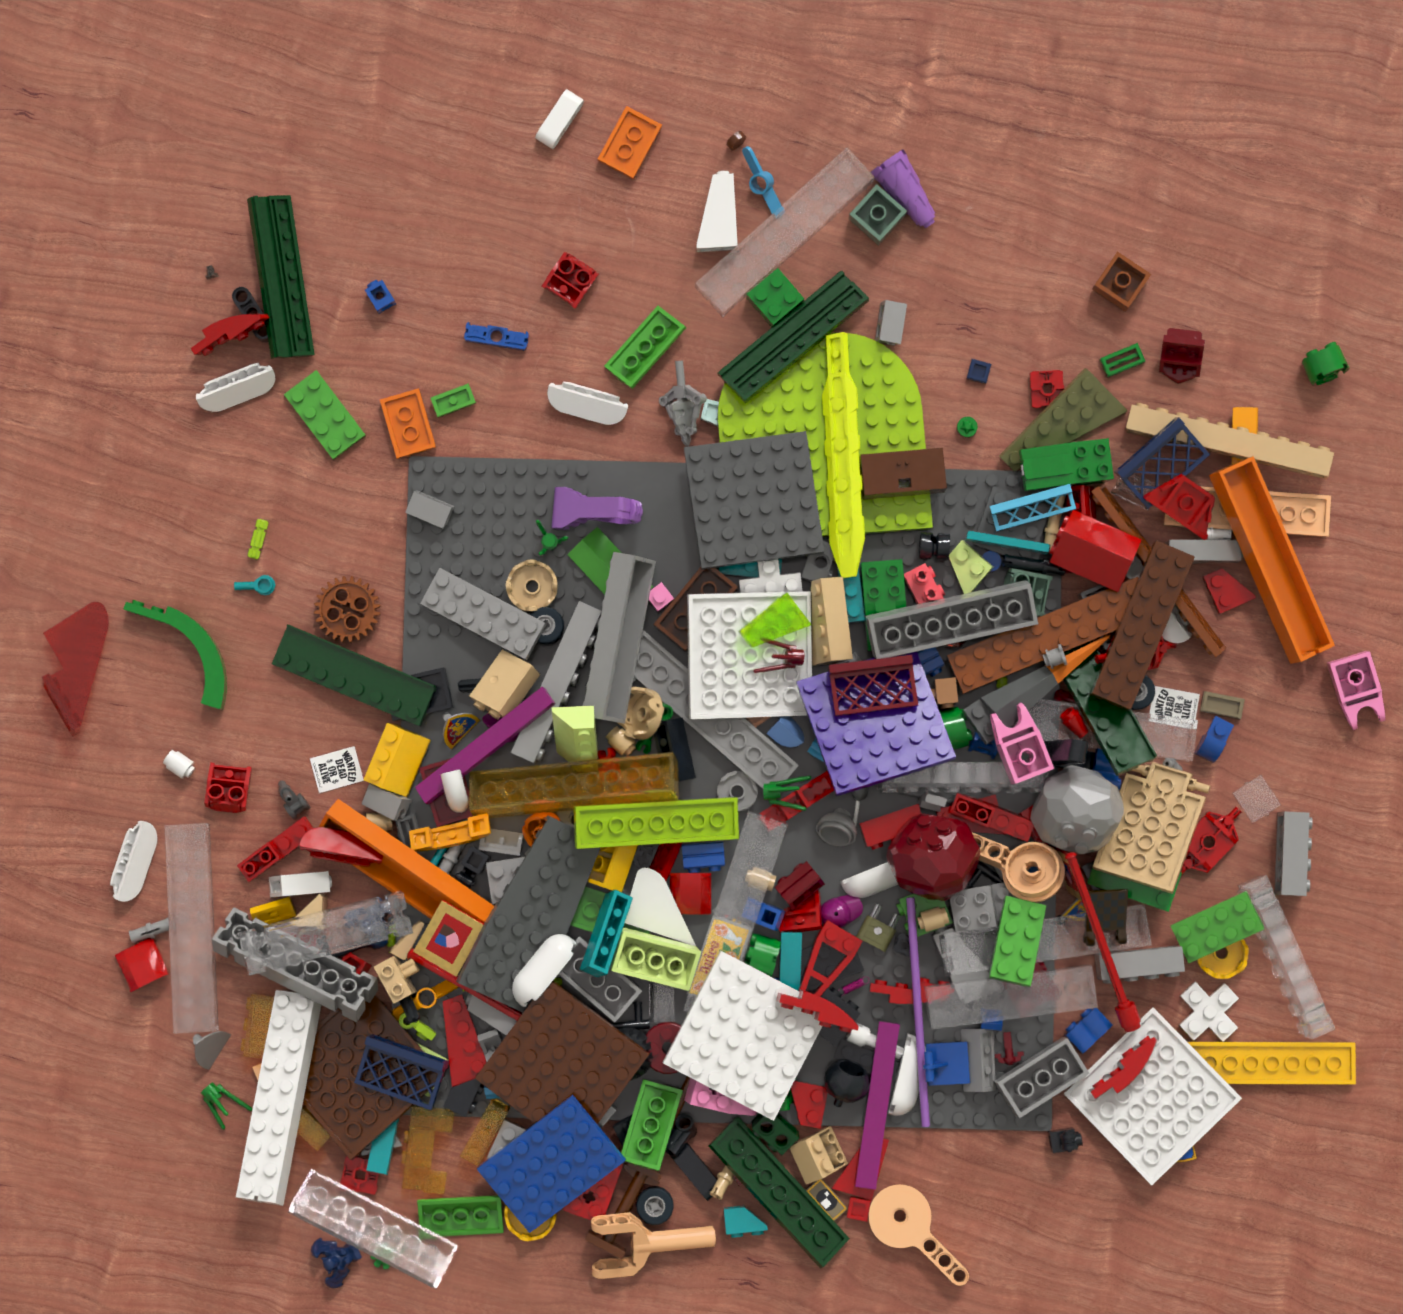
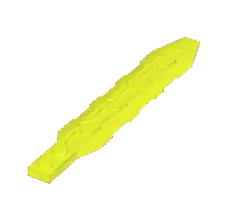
(842, 454)

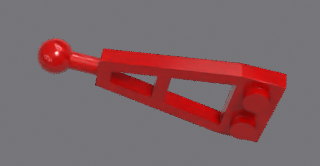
(837, 939)

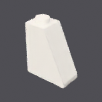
(300, 884)

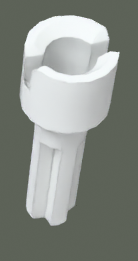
(864, 1037)

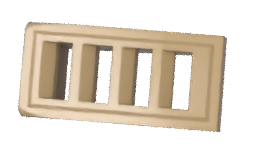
(406, 943)

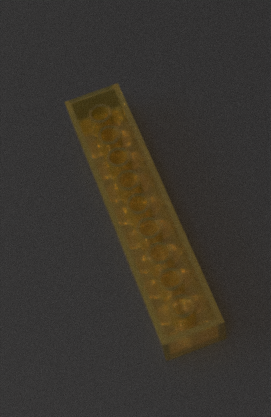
(573, 784)

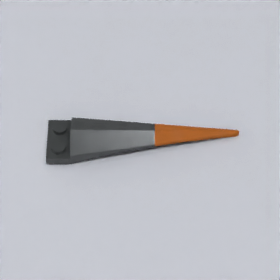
(1024, 690)

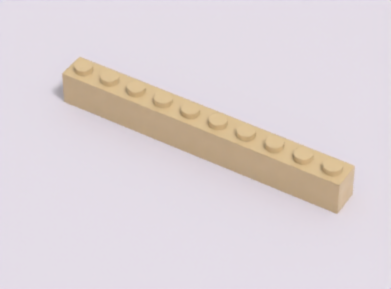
(1235, 442)

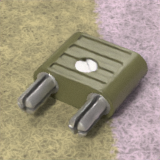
(876, 932)

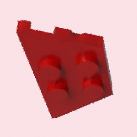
(1184, 503)

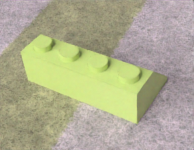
(575, 733)
(655, 959)

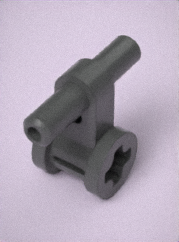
(294, 803)

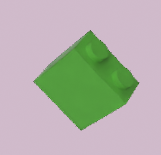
(921, 904)

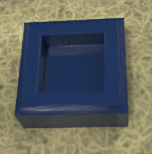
(978, 371)

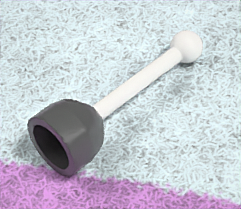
(858, 795)

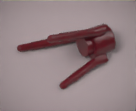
(792, 657)

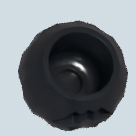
(846, 1082)

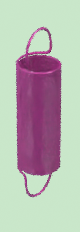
(853, 986)

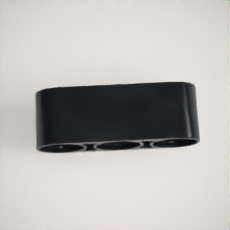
(247, 306)
(696, 1170)

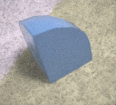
(786, 732)

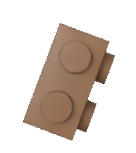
(945, 692)

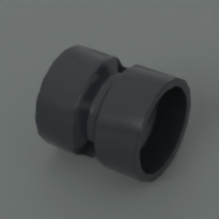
(934, 546)

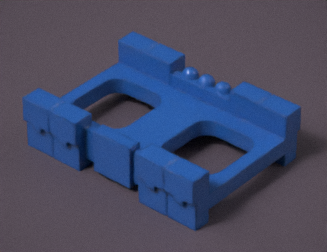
(976, 742)

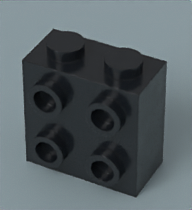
(833, 1034)

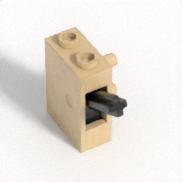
(502, 685)
(398, 984)

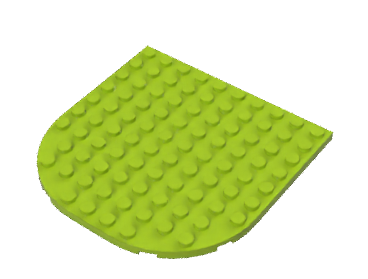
(886, 421)

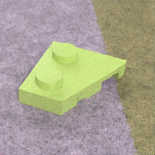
(969, 566)

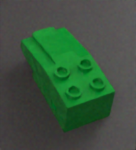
(1066, 464)
(882, 588)

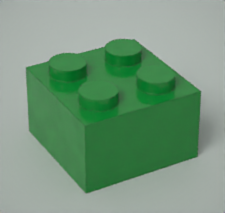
(774, 297)

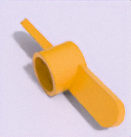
(439, 990)

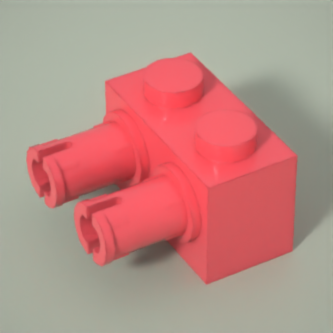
(922, 585)

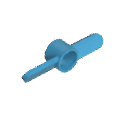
(768, 193)

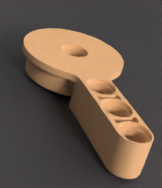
(1015, 865)
(913, 1229)

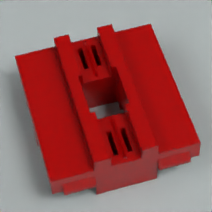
(1037, 380)
(357, 1184)

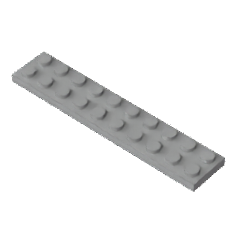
(731, 736)

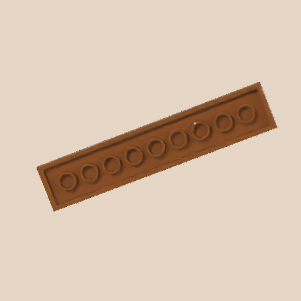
(1188, 610)
(1025, 646)

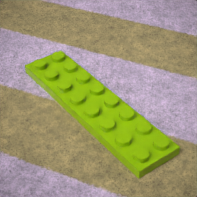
(656, 822)

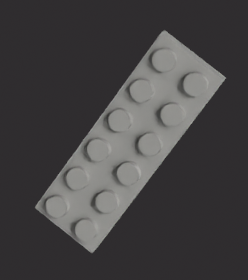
(483, 613)

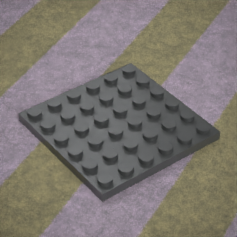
(753, 500)

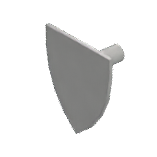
(209, 1047)

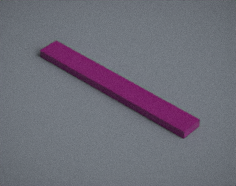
(488, 742)
(877, 1105)

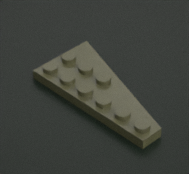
(1071, 414)

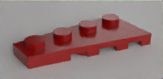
(464, 1050)

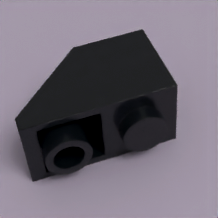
(462, 1097)

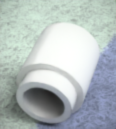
(179, 764)

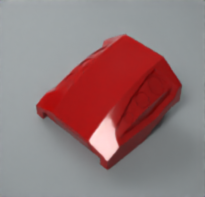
(570, 279)
(227, 788)
(692, 892)
(141, 964)

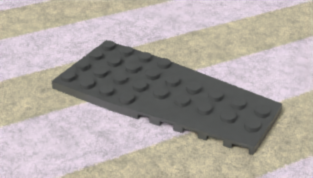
(532, 909)

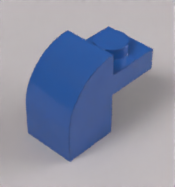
(1214, 740)
(770, 916)

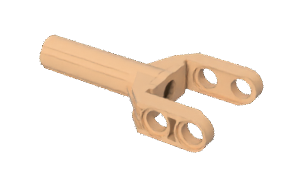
(644, 1243)

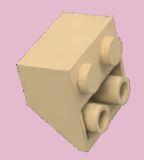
(818, 1155)

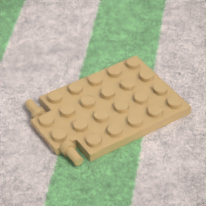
(1154, 827)

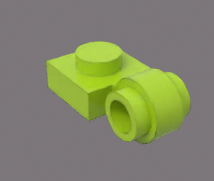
(423, 1030)

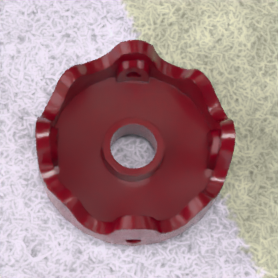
(659, 1035)

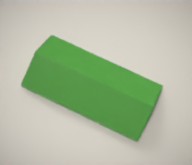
(644, 347)
(594, 557)
(651, 1125)
(462, 1215)

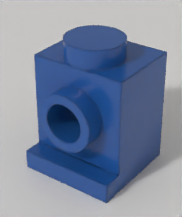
(379, 287)

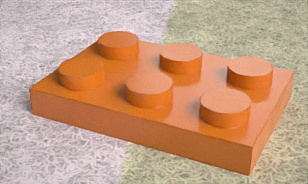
(629, 142)
(408, 423)

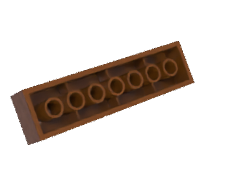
(1142, 625)

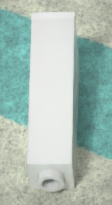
(718, 224)

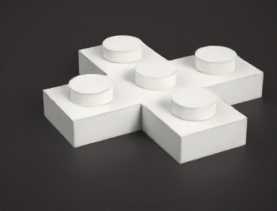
(771, 580)
(1208, 1011)

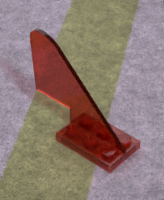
(78, 647)

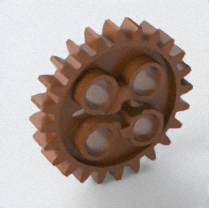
(355, 592)

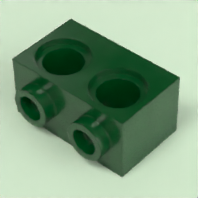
(779, 1126)

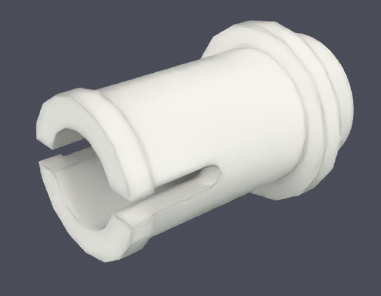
(1218, 534)

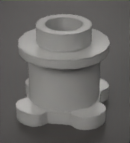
(1054, 657)

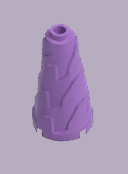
(903, 185)

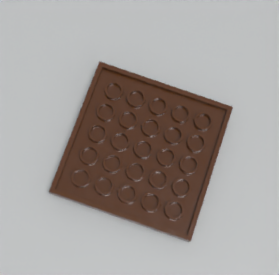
(561, 1052)
(346, 1109)

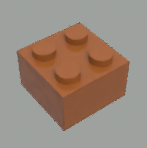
(1121, 281)

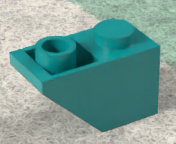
(742, 1220)

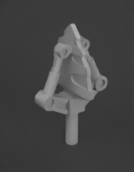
(686, 408)

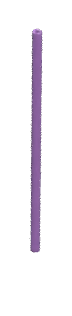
(918, 1016)

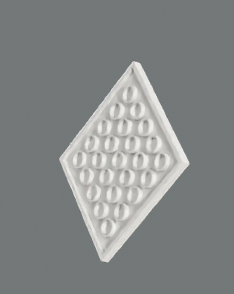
(724, 663)
(743, 1038)
(1163, 1107)

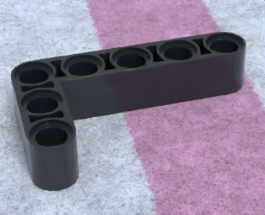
(1070, 752)

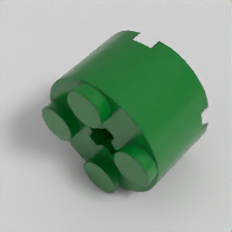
(1324, 364)
(956, 728)
(763, 953)

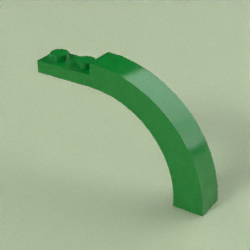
(214, 667)

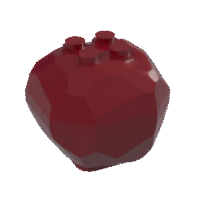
(933, 856)

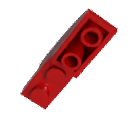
(228, 329)
(992, 816)
(274, 850)
(900, 992)
(826, 1011)
(1133, 1063)

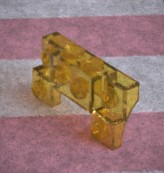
(420, 1148)

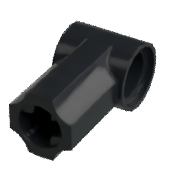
(680, 1136)

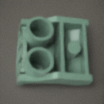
(1039, 585)

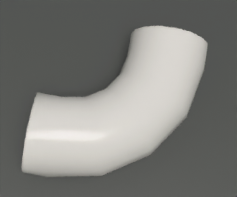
(455, 791)

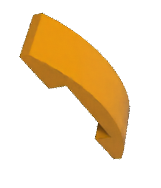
(450, 835)

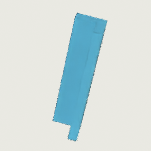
(1030, 500)

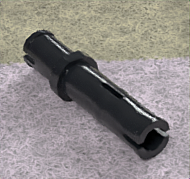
(1042, 566)

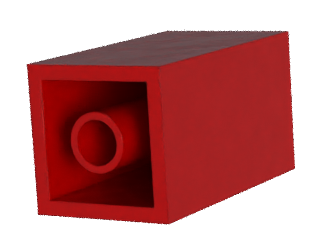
(1094, 550)

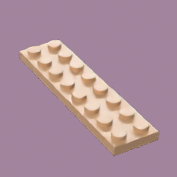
(1298, 512)

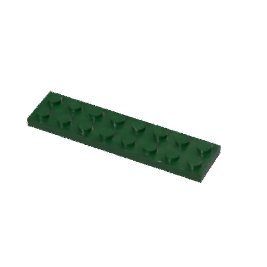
(778, 1192)

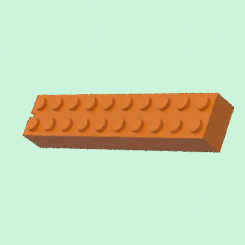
(1271, 560)
(405, 869)

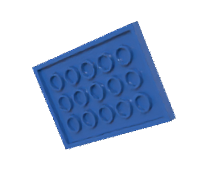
(551, 1163)

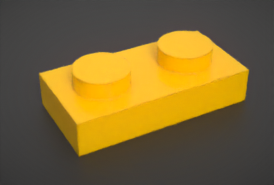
(274, 911)

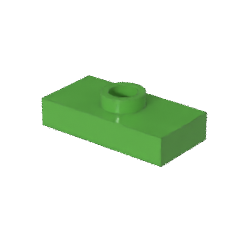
(453, 400)

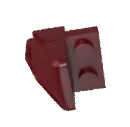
(1181, 355)

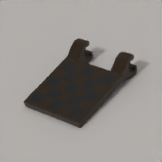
(1111, 913)

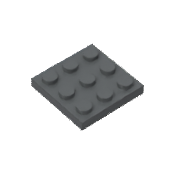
(1030, 531)

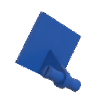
(947, 1063)

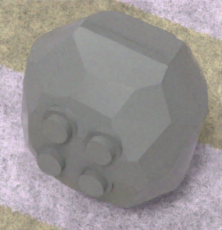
(1077, 810)

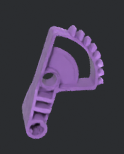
(573, 508)

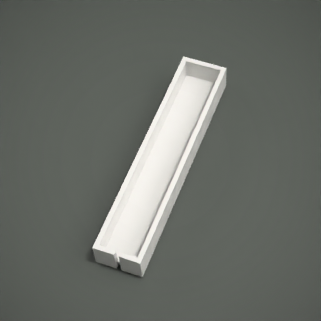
(278, 1099)

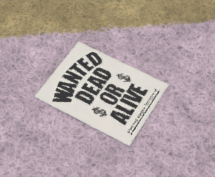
(1174, 703)
(336, 769)

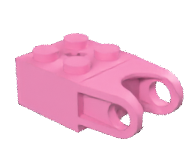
(1357, 694)
(1017, 740)
(702, 1096)

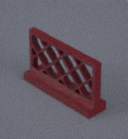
(867, 668)

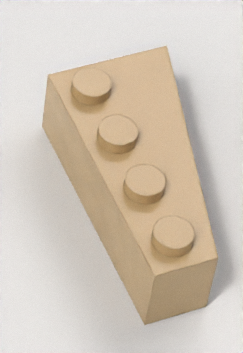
(829, 622)

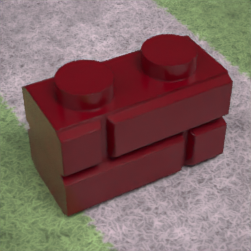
(799, 885)

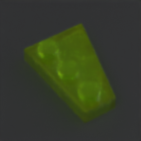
(774, 622)

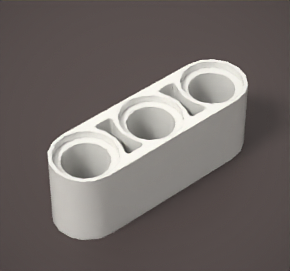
(559, 119)

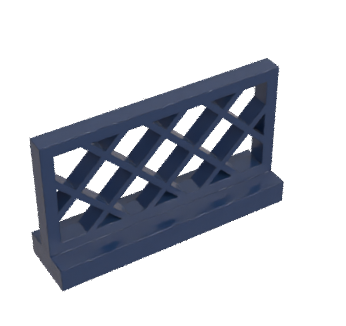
(1154, 446)
(406, 1054)

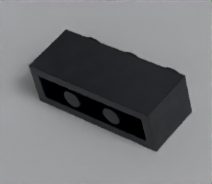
(672, 738)

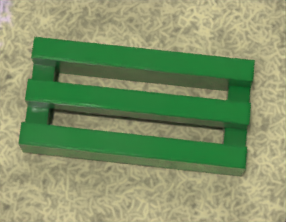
(1106, 366)

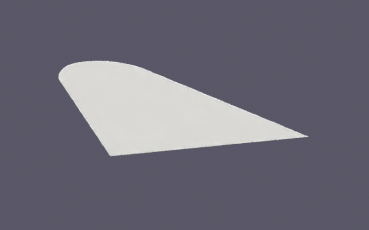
(655, 907)

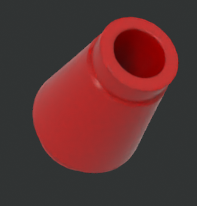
(1073, 721)

